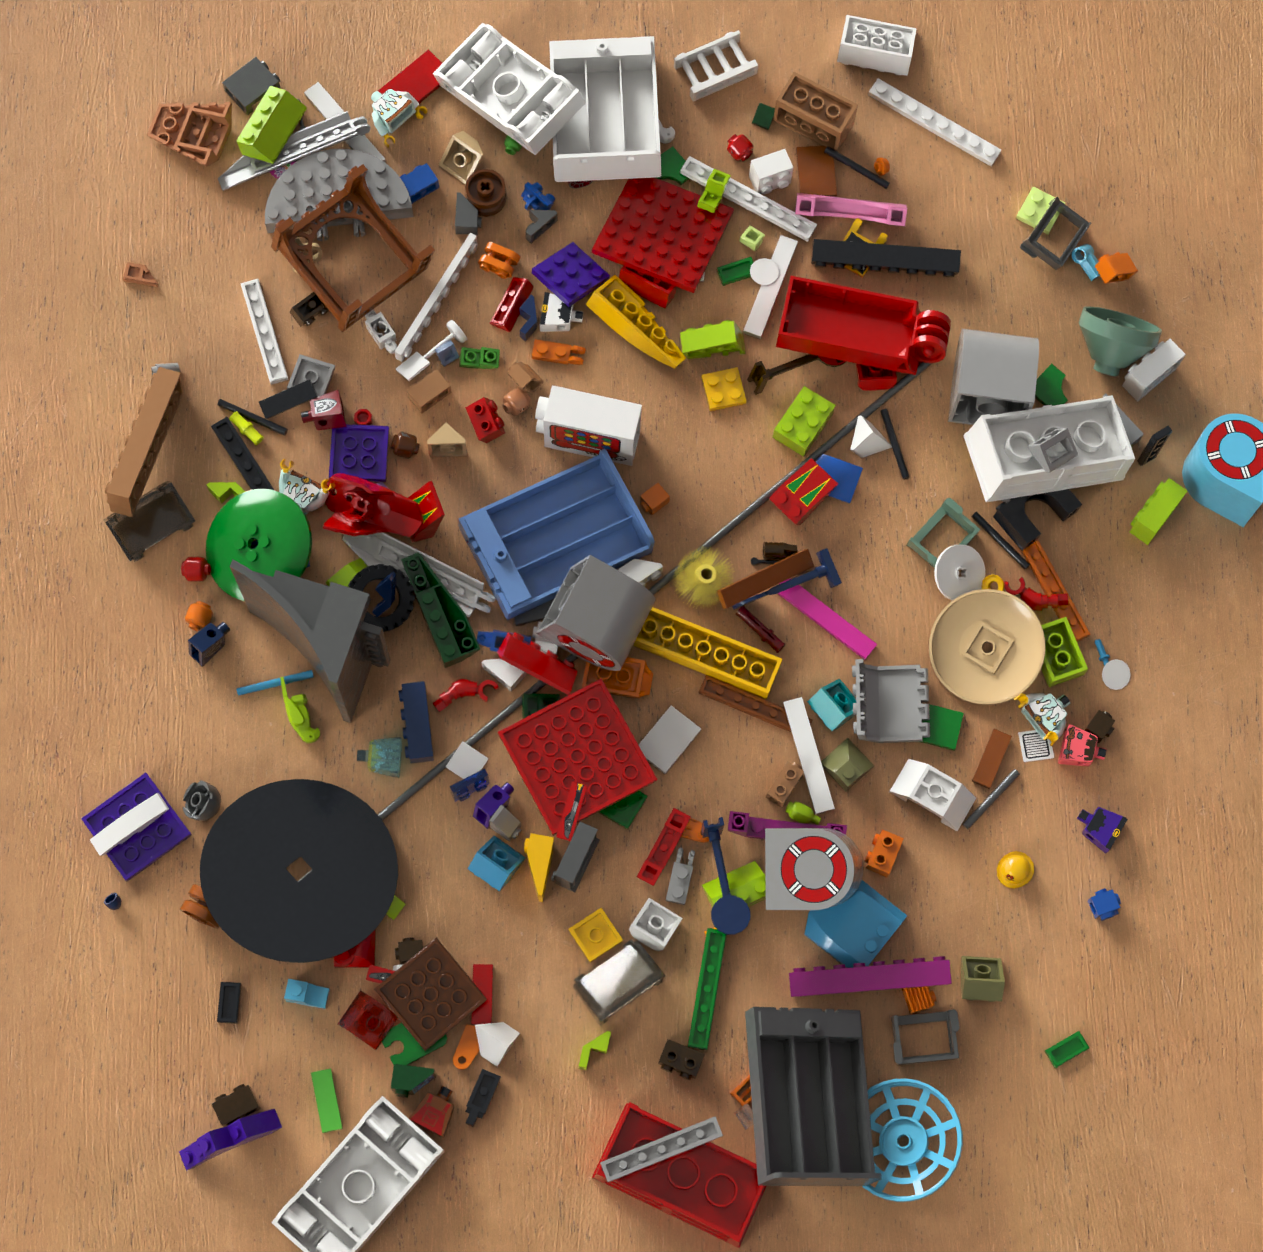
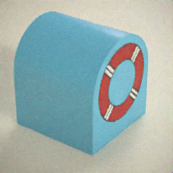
(1227, 467)

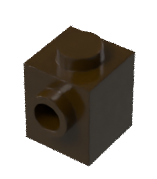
(1101, 725)
(407, 949)

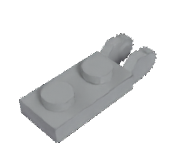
(680, 879)

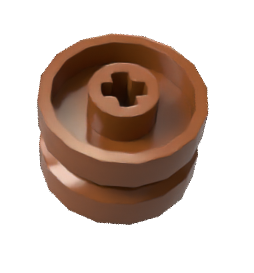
(199, 910)

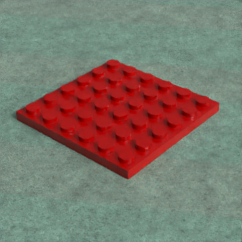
(662, 232)
(581, 743)

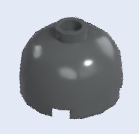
(201, 801)

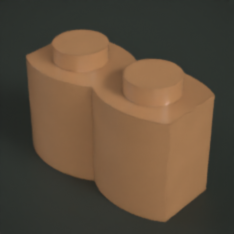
(525, 377)

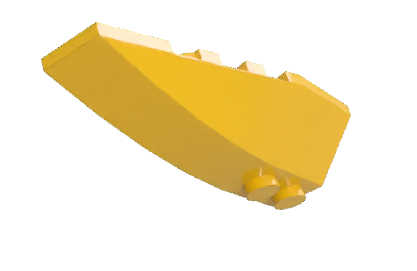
(630, 319)

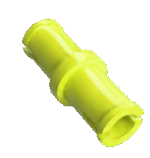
(246, 428)

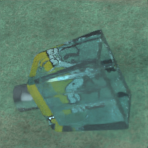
(383, 756)

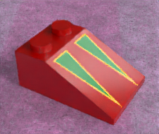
(803, 492)
(431, 511)

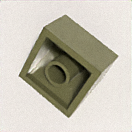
(982, 978)

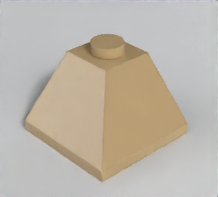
(461, 156)

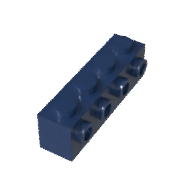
(417, 722)

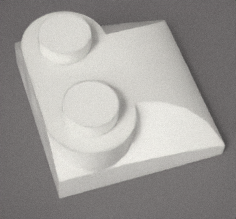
(654, 925)

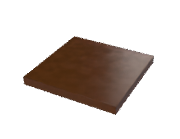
(430, 994)

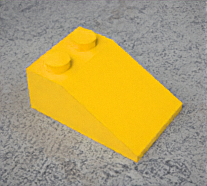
(539, 857)

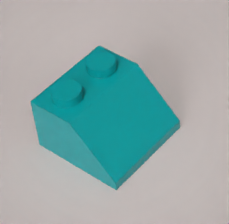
(833, 704)

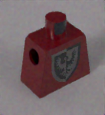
(326, 412)

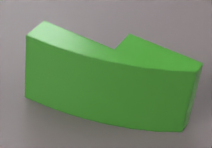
(479, 358)

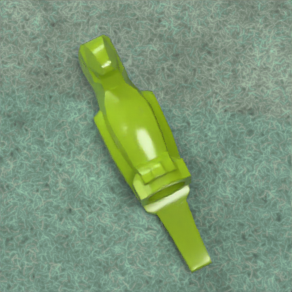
(299, 715)

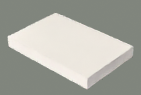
(668, 739)

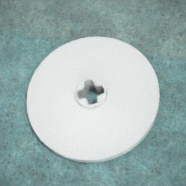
(947, 566)

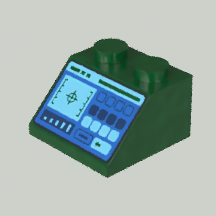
(410, 1079)

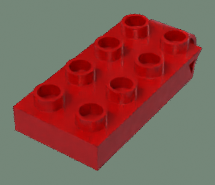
(861, 326)

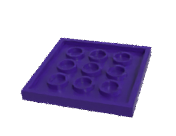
(144, 846)

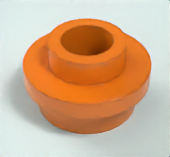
(881, 166)

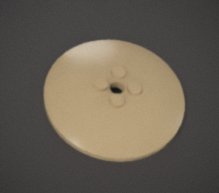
(983, 618)

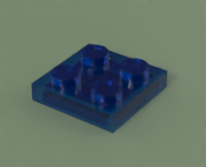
(475, 782)

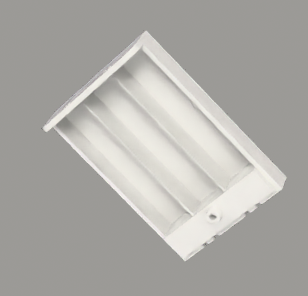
(619, 123)

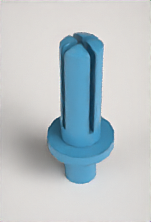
(1103, 656)

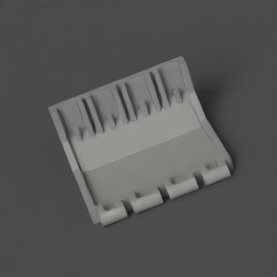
(890, 703)

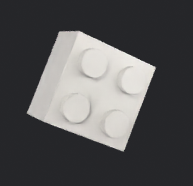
(771, 172)

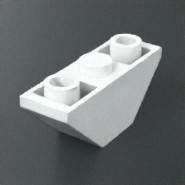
(642, 570)

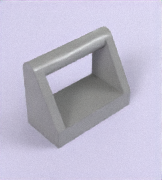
(1058, 435)

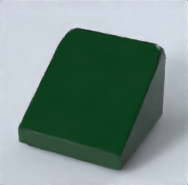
(763, 116)

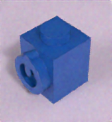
(1104, 904)

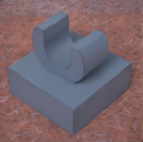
(447, 353)

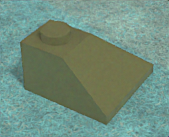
(846, 764)

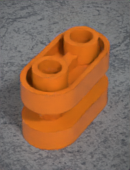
(502, 269)

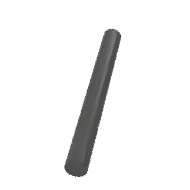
(991, 798)

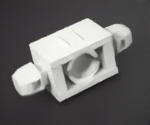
(388, 340)

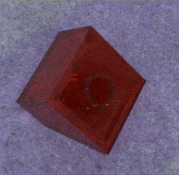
(368, 1020)

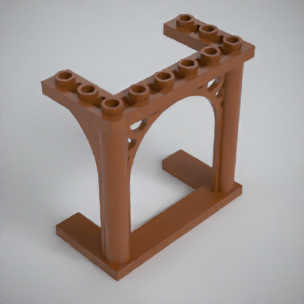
(360, 196)

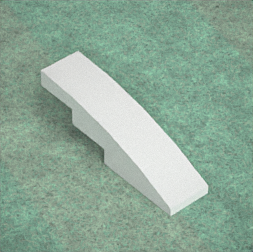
(129, 823)

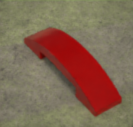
(664, 847)

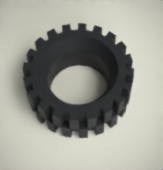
(404, 590)

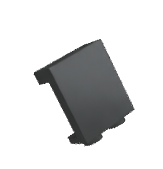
(250, 84)

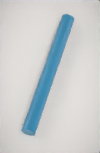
(275, 682)

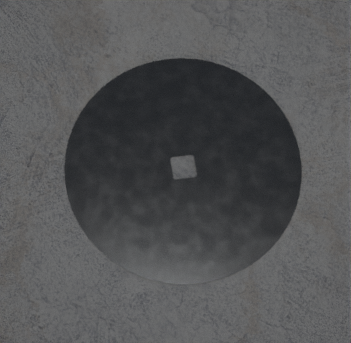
(264, 904)

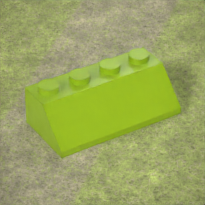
(271, 125)

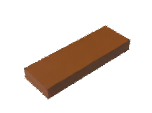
(991, 758)

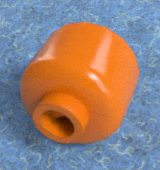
(198, 615)

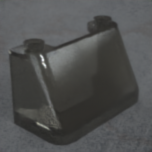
(155, 518)
(618, 981)

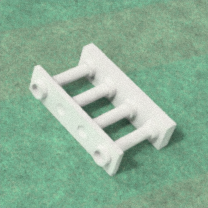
(715, 82)

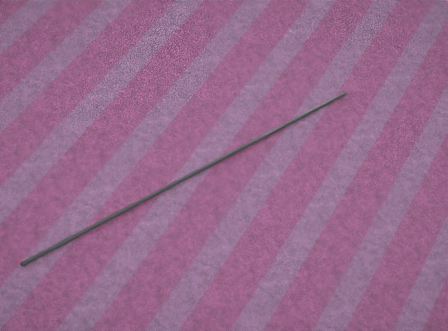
(659, 585)

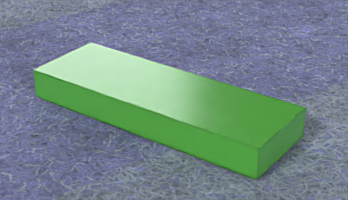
(326, 1100)

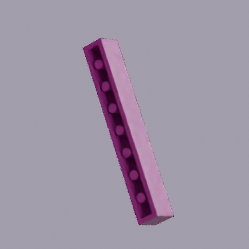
(870, 978)

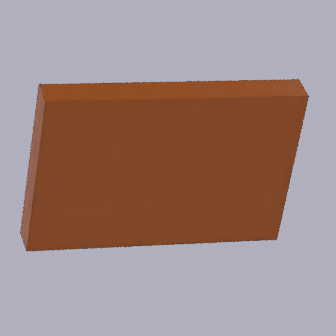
(816, 171)

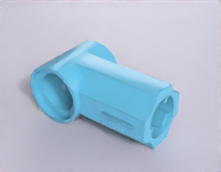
(1088, 262)

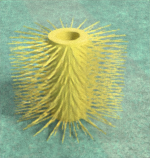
(695, 579)

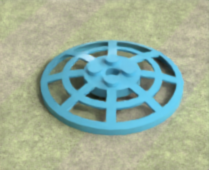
(918, 1139)

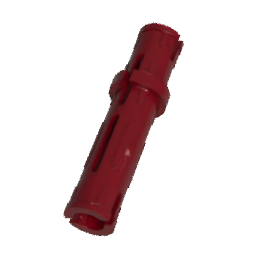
(757, 626)

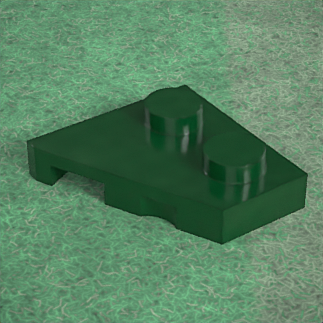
(534, 702)

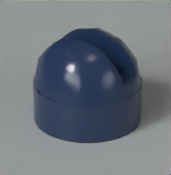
(113, 901)

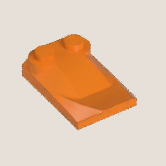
(631, 681)

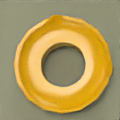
(987, 581)

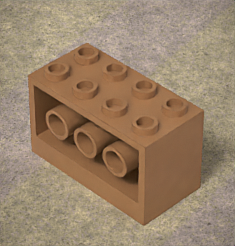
(815, 112)

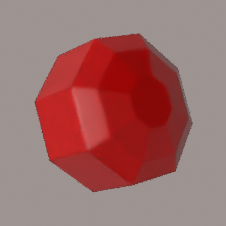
(363, 417)

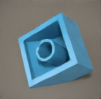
(496, 863)

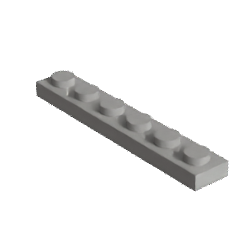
(661, 1149)

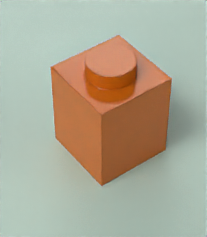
(654, 499)

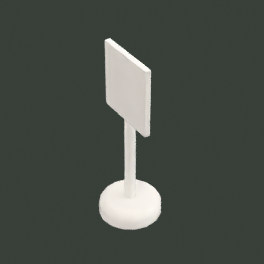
(417, 362)

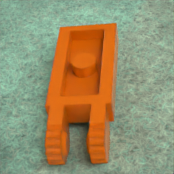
(557, 352)

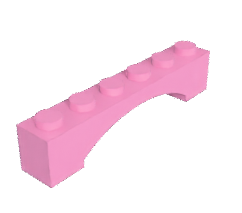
(851, 208)

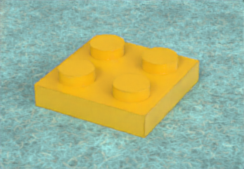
(723, 389)
(595, 935)

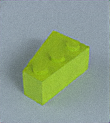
(712, 339)

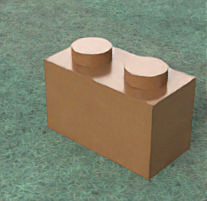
(429, 391)

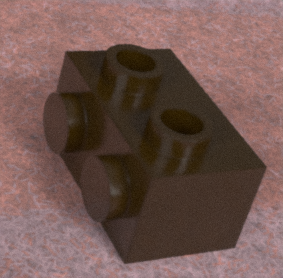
(308, 309)
(681, 1059)
(235, 1105)

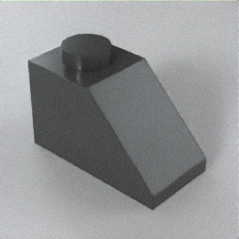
(466, 217)

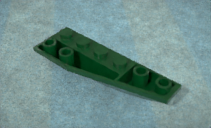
(441, 612)

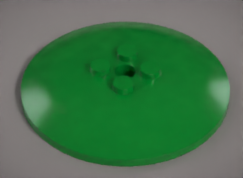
(271, 519)

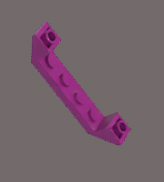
(754, 827)

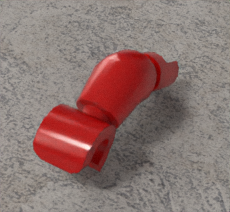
(1035, 600)
(463, 688)

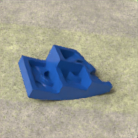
(844, 474)

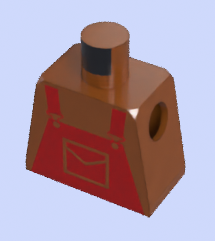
(434, 1112)

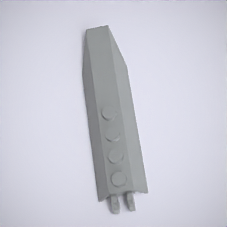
(299, 145)

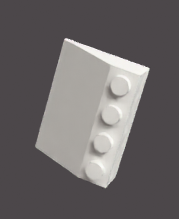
(876, 45)

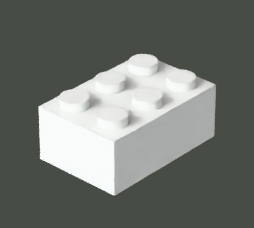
(1153, 369)

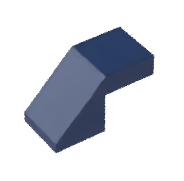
(528, 312)
(386, 589)

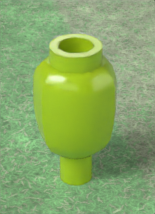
(801, 813)

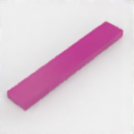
(829, 620)

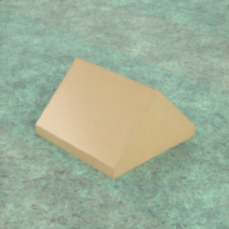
(446, 443)

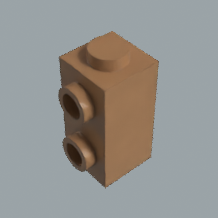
(785, 783)

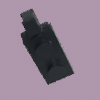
(481, 1096)

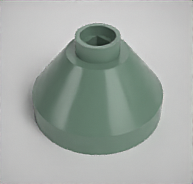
(1116, 338)

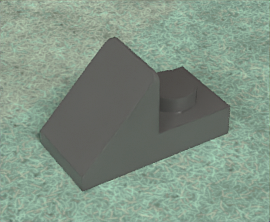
(542, 221)

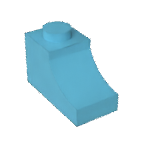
(306, 994)

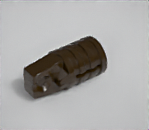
(778, 550)

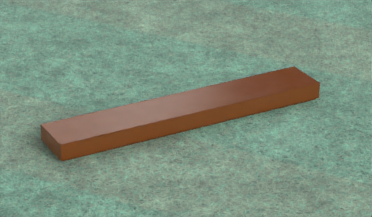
(765, 578)
(745, 702)

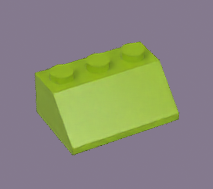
(745, 882)

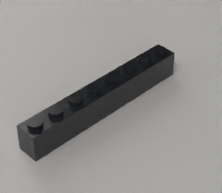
(885, 257)

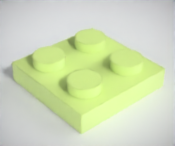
(1035, 207)

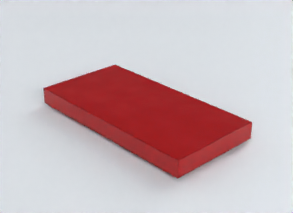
(417, 77)

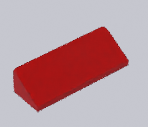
(509, 307)

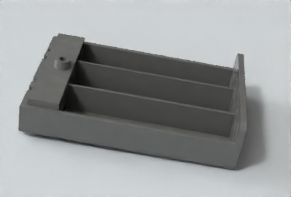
(809, 1097)

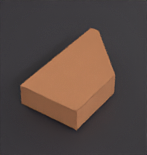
(139, 274)

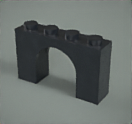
(1017, 525)

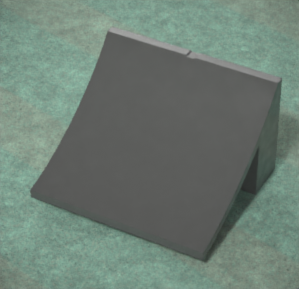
(322, 625)

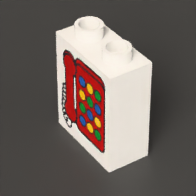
(589, 423)

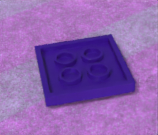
(570, 274)
(360, 451)

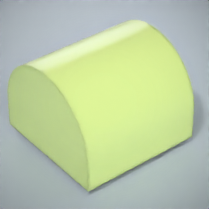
(752, 238)

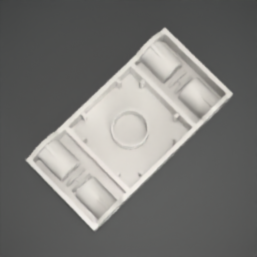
(509, 88)
(359, 1183)

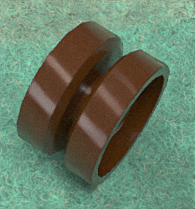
(486, 192)

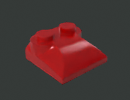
(875, 378)
(359, 956)

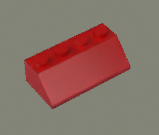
(537, 662)

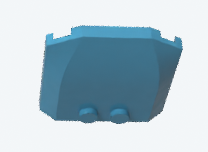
(856, 927)

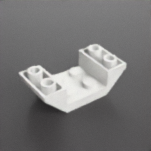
(934, 792)

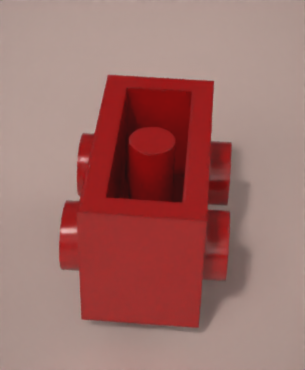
(485, 420)

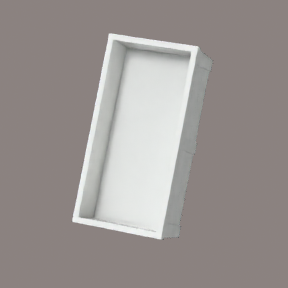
(1009, 469)

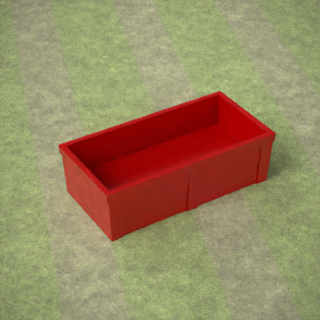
(700, 1186)

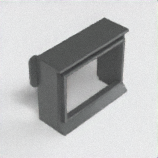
(1035, 249)
(576, 857)
(949, 1016)

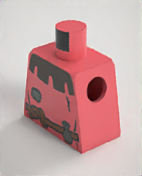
(1079, 747)

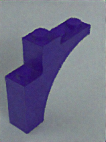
(229, 1137)

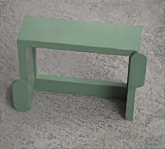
(954, 511)

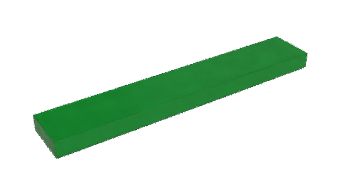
(707, 989)

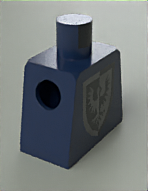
(207, 642)

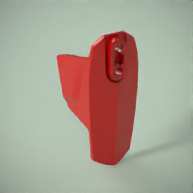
(371, 509)

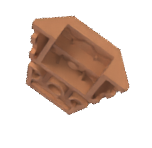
(193, 129)

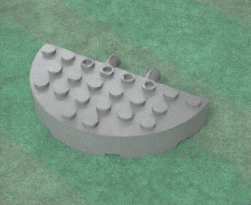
(323, 173)

